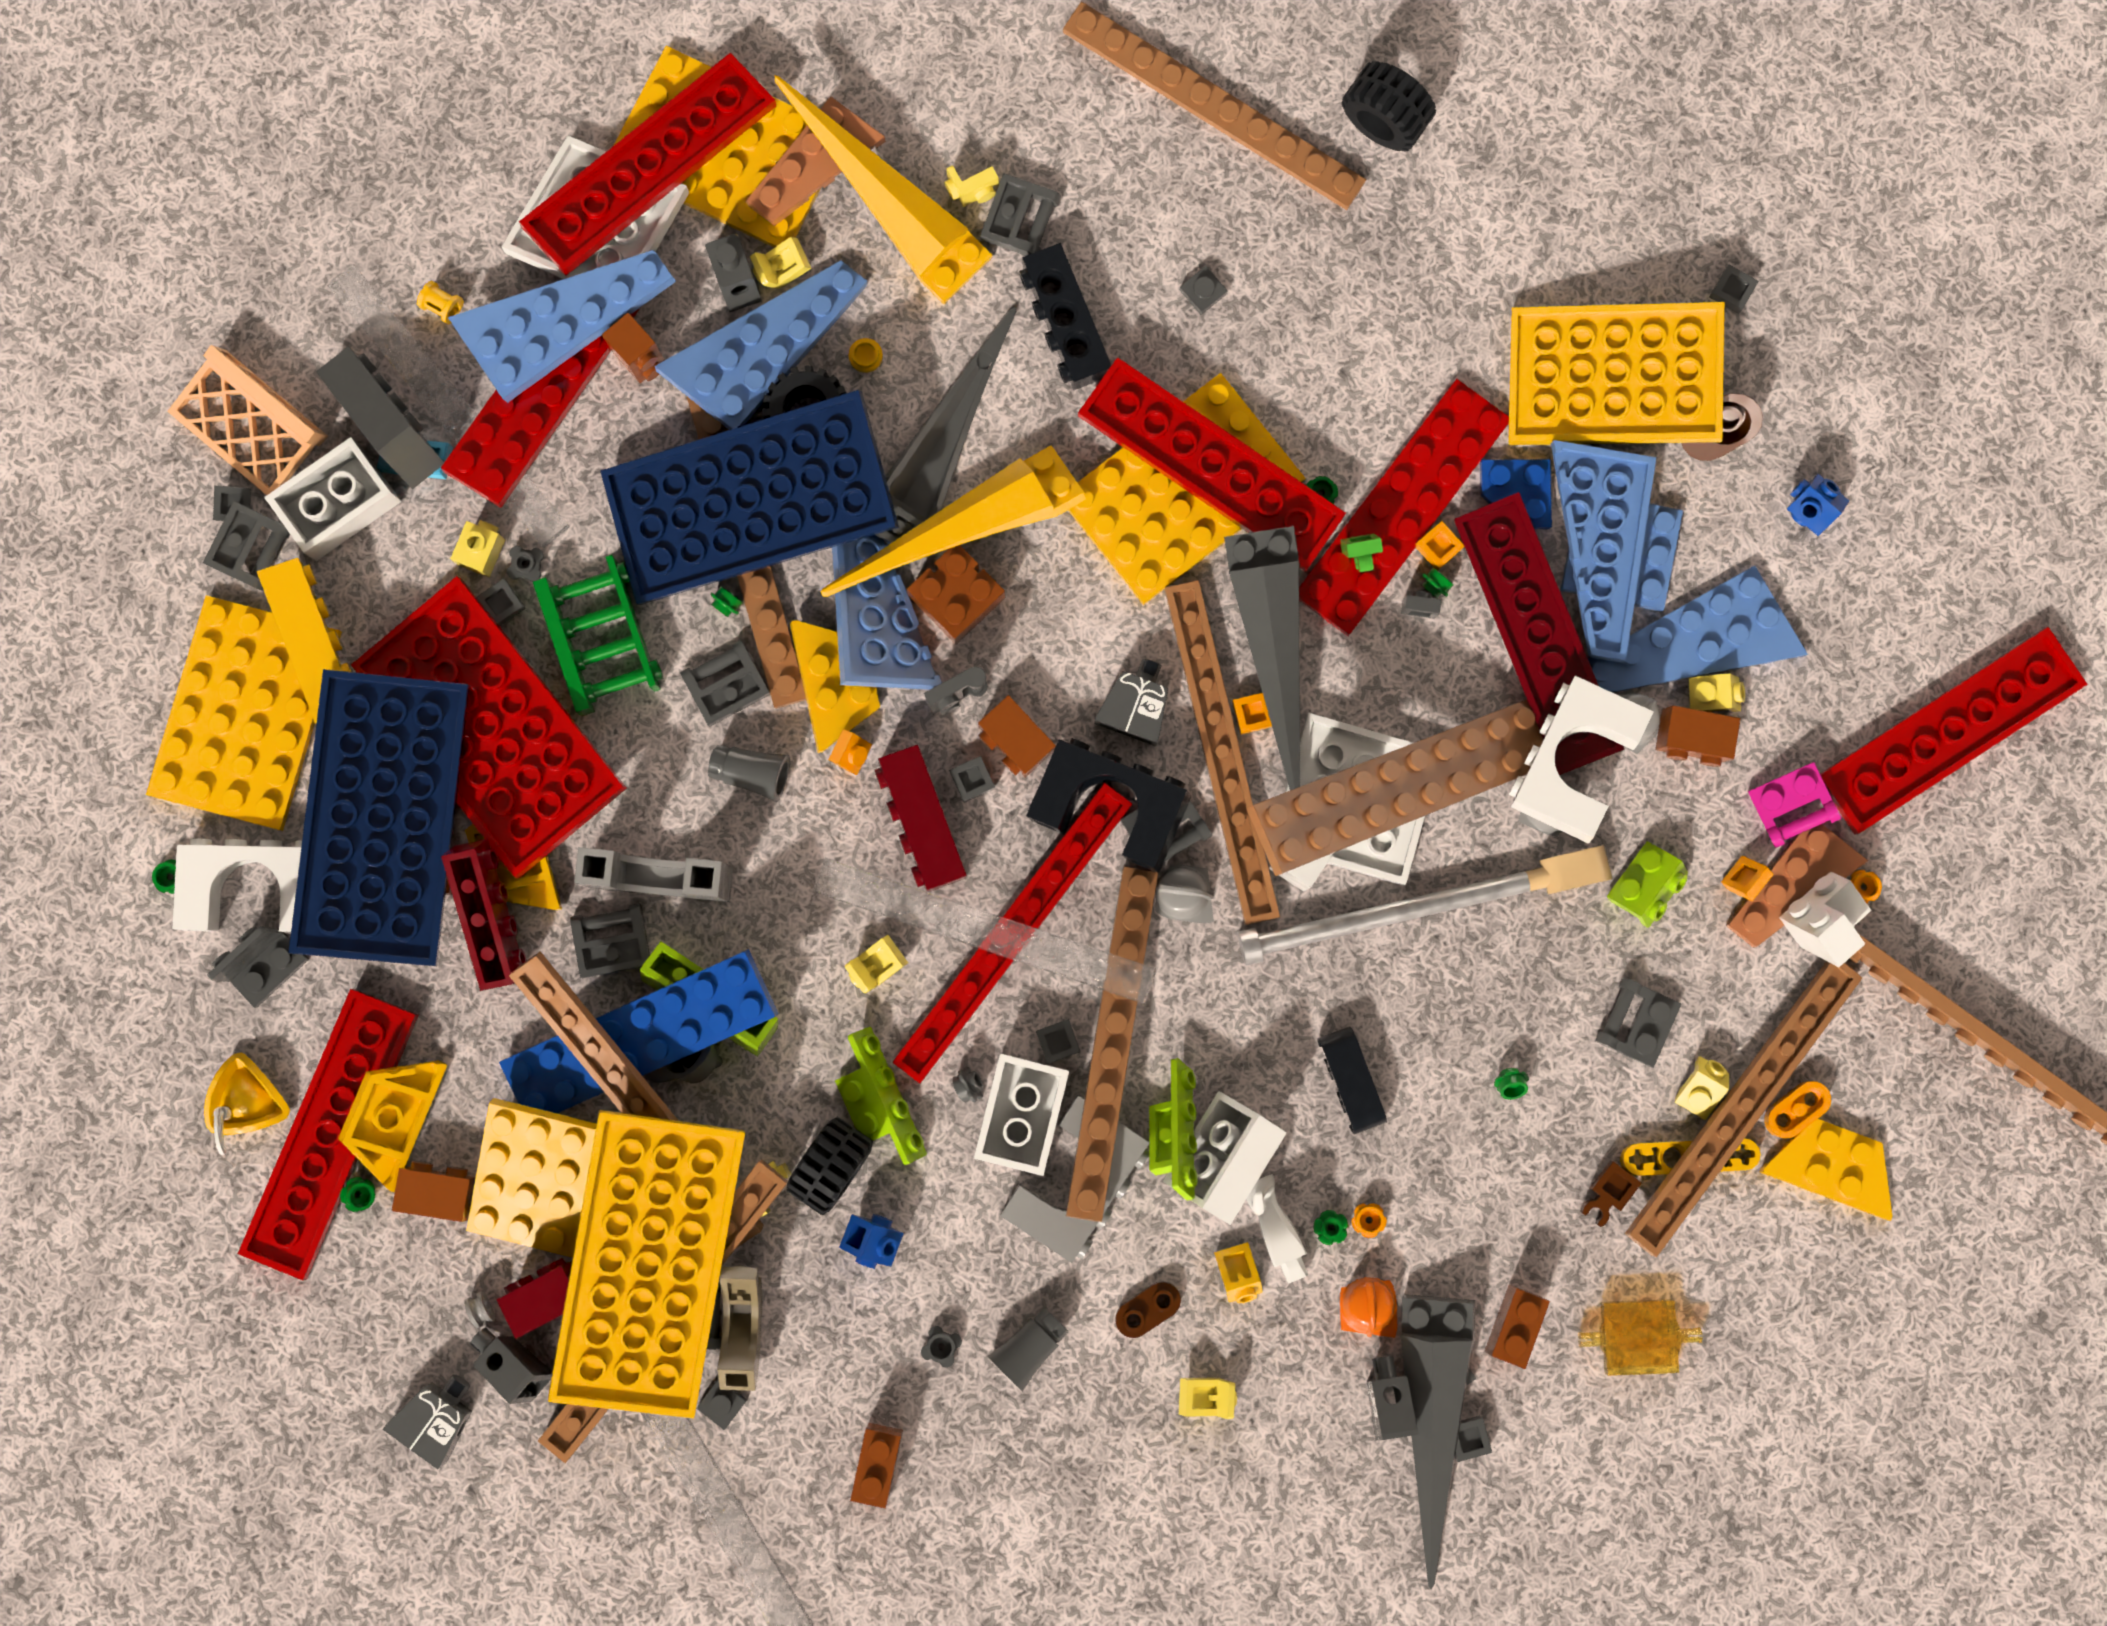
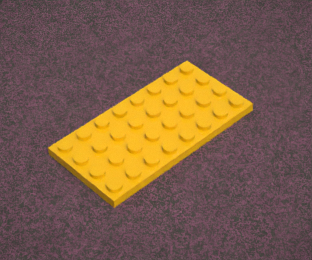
(646, 1265)

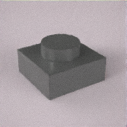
(1733, 288)
(1203, 290)
(224, 498)
(501, 602)
(1421, 605)
(972, 779)
(1058, 1041)
(721, 1405)
(1472, 1439)

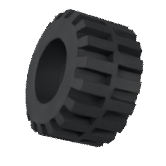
(1388, 106)
(799, 386)
(829, 1165)

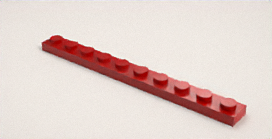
(1029, 908)

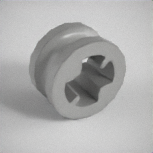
(479, 1310)

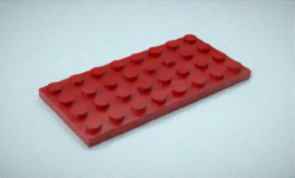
(524, 760)

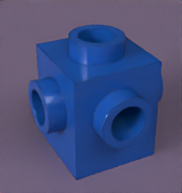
(1817, 503)
(878, 1243)

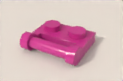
(1788, 794)

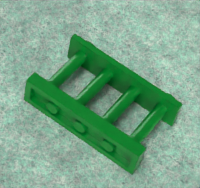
(564, 629)

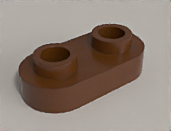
(1147, 1309)

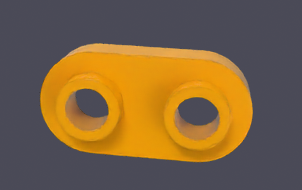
(1797, 1111)

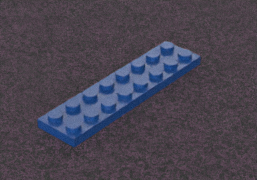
(649, 1032)

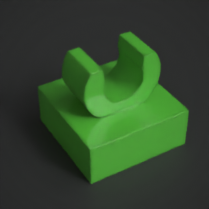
(1361, 549)

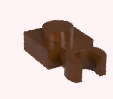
(1613, 1188)

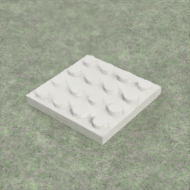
(637, 238)
(1334, 746)

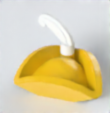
(241, 1100)

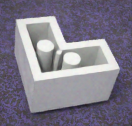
(1826, 919)

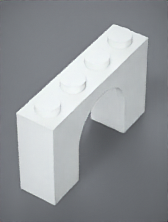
(1581, 709)
(205, 867)

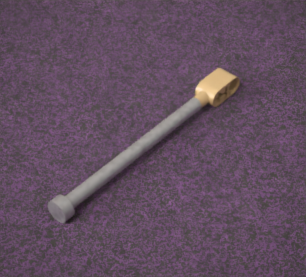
(1555, 875)

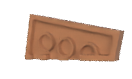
(807, 166)
(1794, 874)

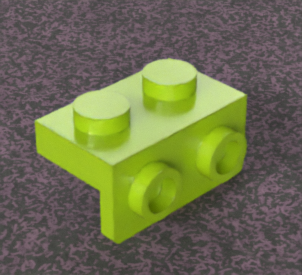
(1649, 884)

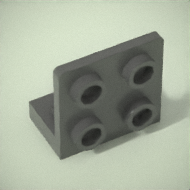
(258, 964)

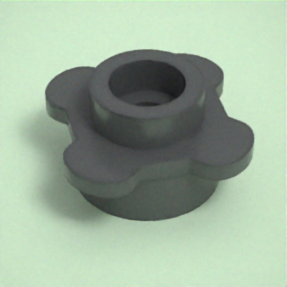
(529, 572)
(968, 1085)
(944, 1356)

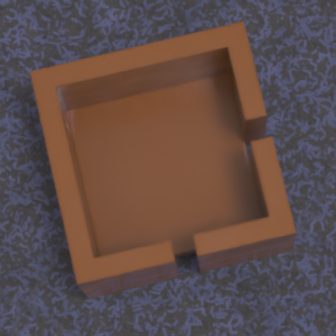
(956, 593)

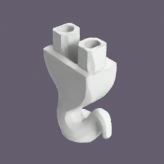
(1277, 1230)

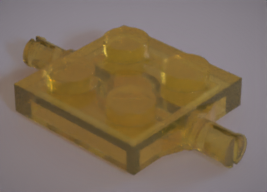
(1639, 1337)

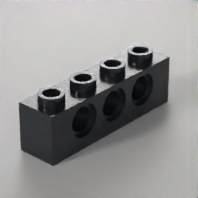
(1053, 266)

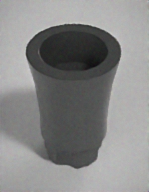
(750, 770)
(1029, 1348)

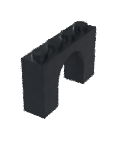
(1077, 769)

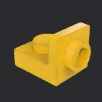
(1239, 1273)

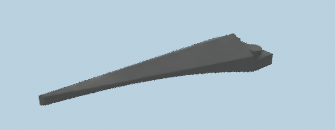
(926, 466)
(1267, 593)
(1436, 1360)

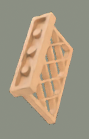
(256, 394)

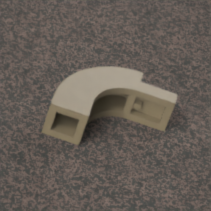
(740, 1328)

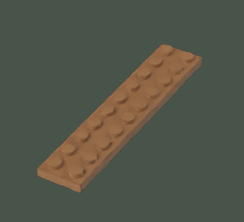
(1395, 788)

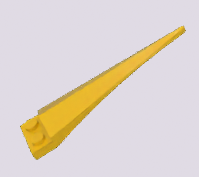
(924, 233)
(1009, 499)

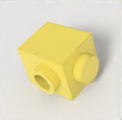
(478, 547)

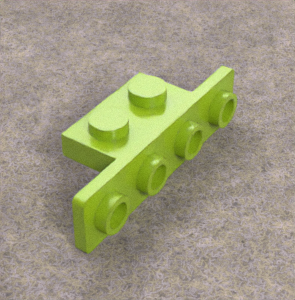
(876, 1100)
(1172, 1132)

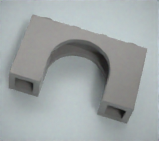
(642, 875)
(1048, 1223)

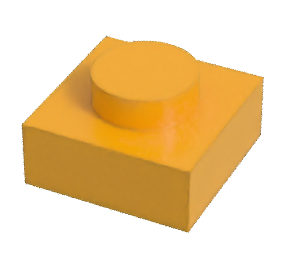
(1439, 546)
(1251, 713)
(850, 752)
(1747, 878)

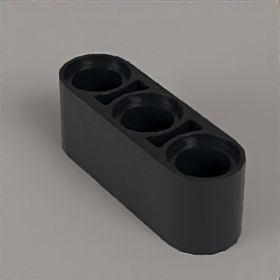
(1353, 1080)

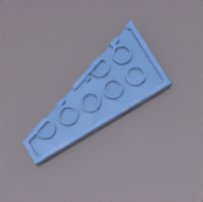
(544, 327)
(737, 363)
(1605, 520)
(876, 626)
(1712, 634)

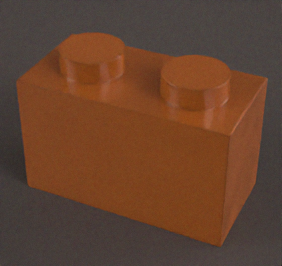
(634, 348)
(1698, 735)
(1015, 737)
(434, 1192)
(1517, 1326)
(876, 1465)

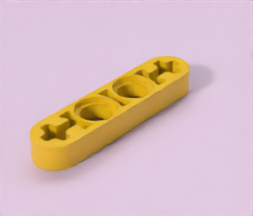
(1645, 1149)

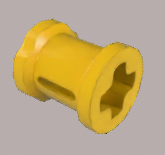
(439, 301)

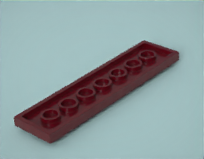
(1531, 618)

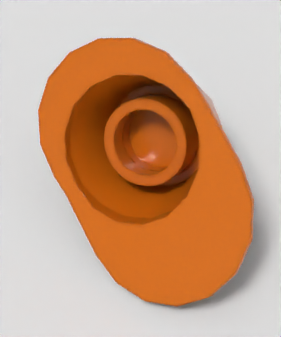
(1369, 1307)

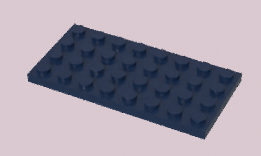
(749, 498)
(379, 818)

